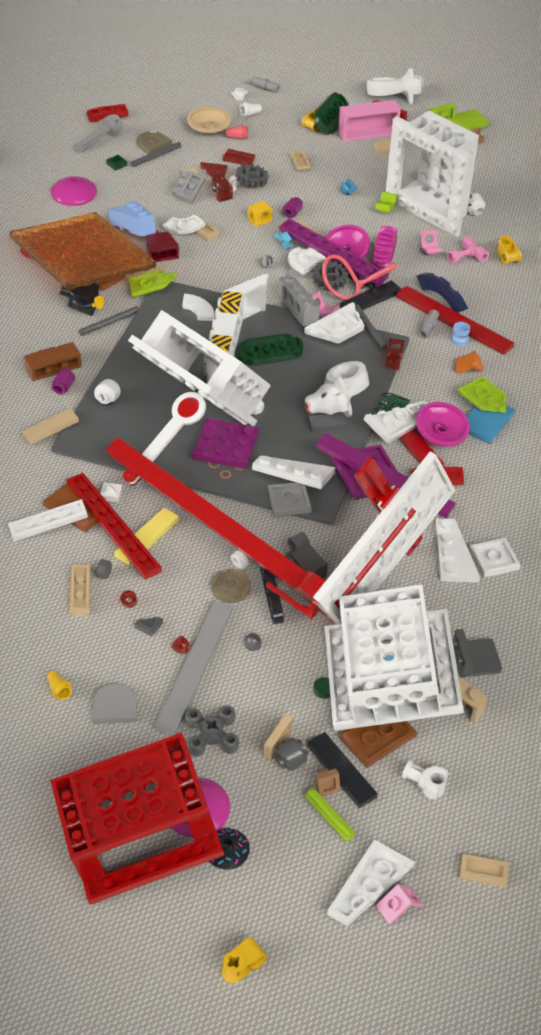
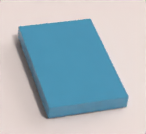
(487, 424)

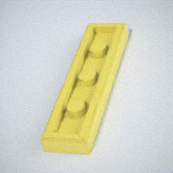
(152, 531)

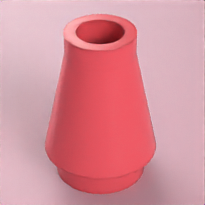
(238, 132)

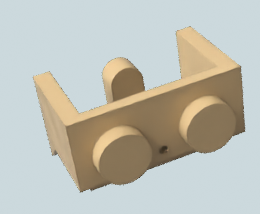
(473, 698)

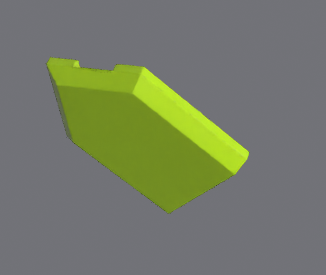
(150, 282)
(484, 395)

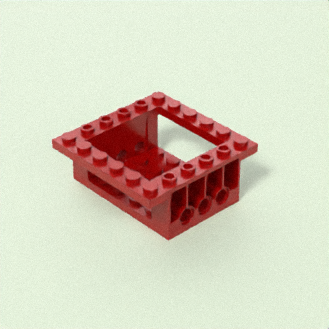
(96, 829)

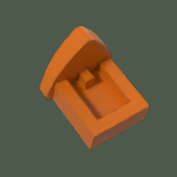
(469, 362)

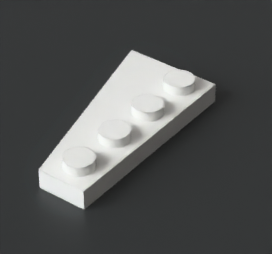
(394, 423)
(300, 472)
(453, 554)
(369, 881)

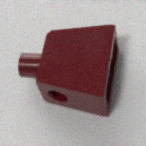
(162, 246)

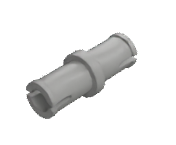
(265, 84)
(428, 324)

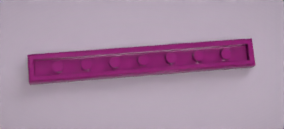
(326, 247)
(356, 459)

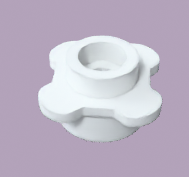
(239, 93)

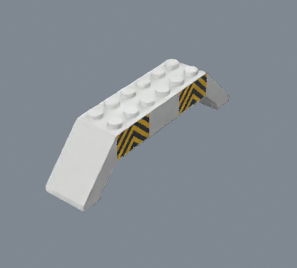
(232, 308)

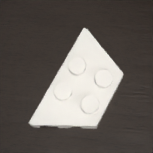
(337, 325)

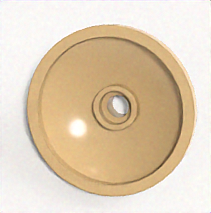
(209, 119)

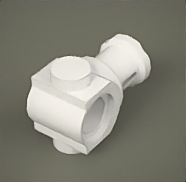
(426, 778)

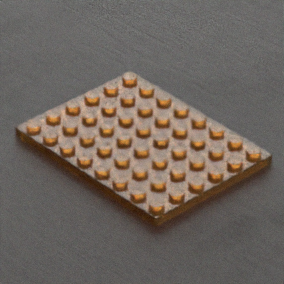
(82, 250)

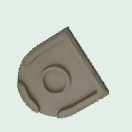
(152, 142)

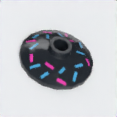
(234, 854)

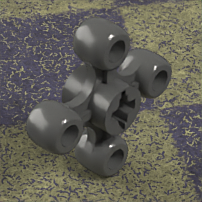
(211, 731)

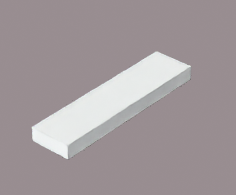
(48, 520)

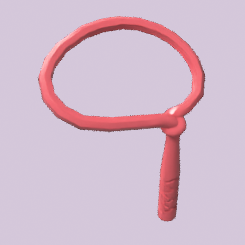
(359, 283)

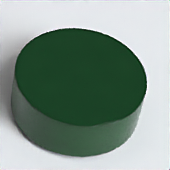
(322, 688)

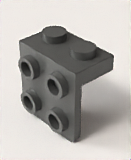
(475, 656)

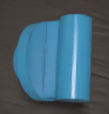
(348, 186)

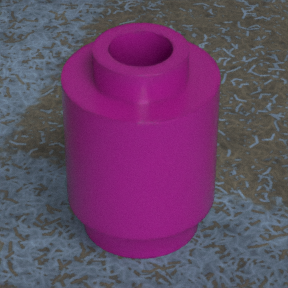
(293, 207)
(63, 381)

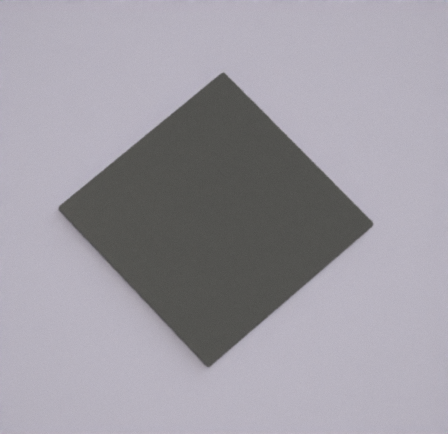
(284, 426)

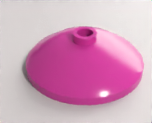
(73, 191)
(351, 238)
(442, 424)
(218, 805)

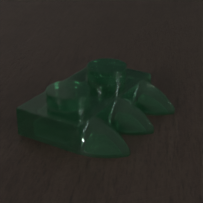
(392, 401)

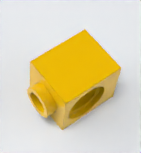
(259, 213)

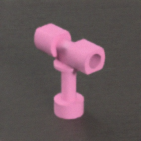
(470, 251)

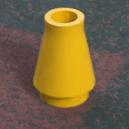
(59, 686)

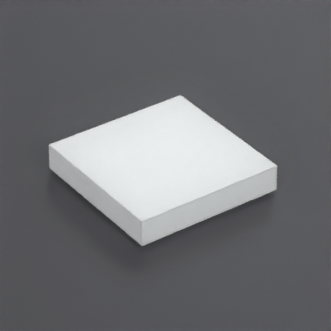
(494, 557)

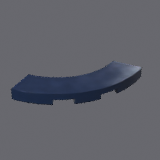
(429, 281)

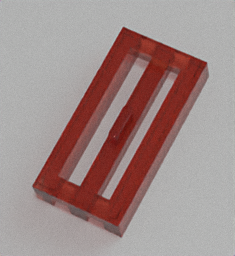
(238, 157)

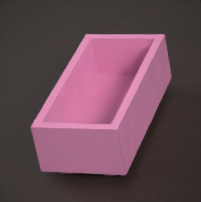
(367, 120)

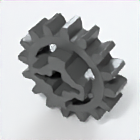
(252, 175)
(333, 274)

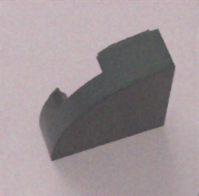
(149, 626)

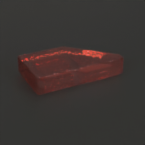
(214, 169)

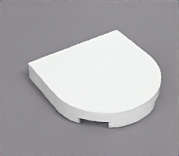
(304, 259)

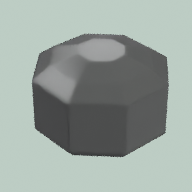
(104, 569)

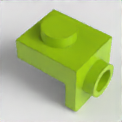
(387, 202)

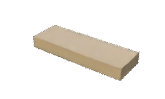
(50, 426)
(80, 589)

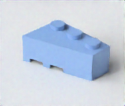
(134, 218)

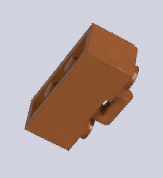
(52, 360)

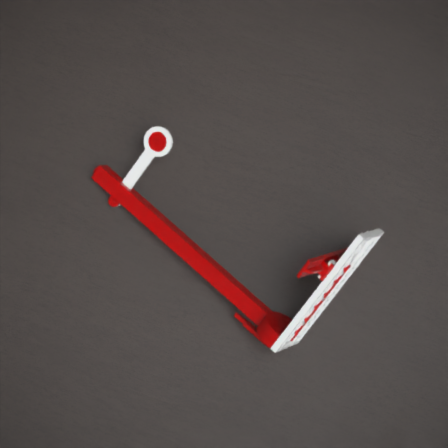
(394, 533)

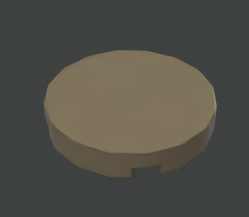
(230, 586)

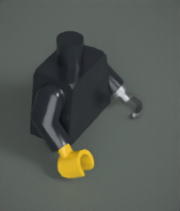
(84, 298)

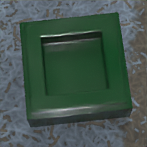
(116, 162)

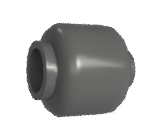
(291, 754)

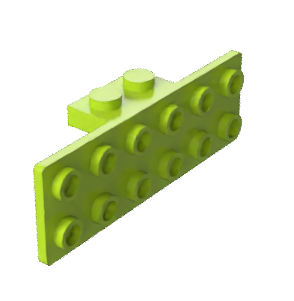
(467, 119)

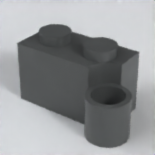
(305, 555)

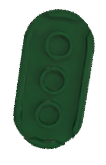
(328, 113)
(269, 349)

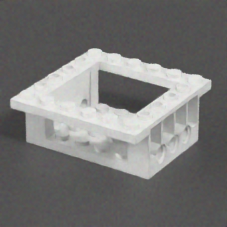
(432, 196)
(174, 350)
(378, 691)

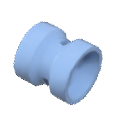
(460, 333)

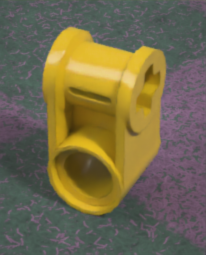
(309, 121)
(508, 250)
(243, 960)

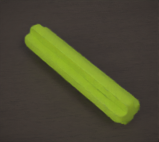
(330, 814)

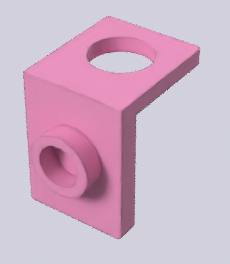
(430, 248)
(324, 310)
(397, 902)

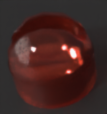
(131, 596)
(180, 645)

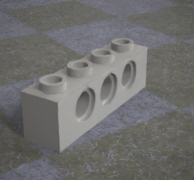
(298, 300)

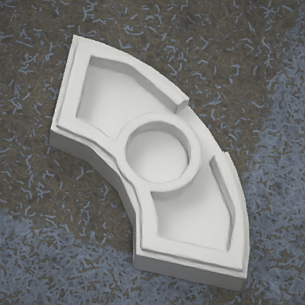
(183, 226)
(199, 306)

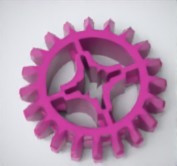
(385, 246)

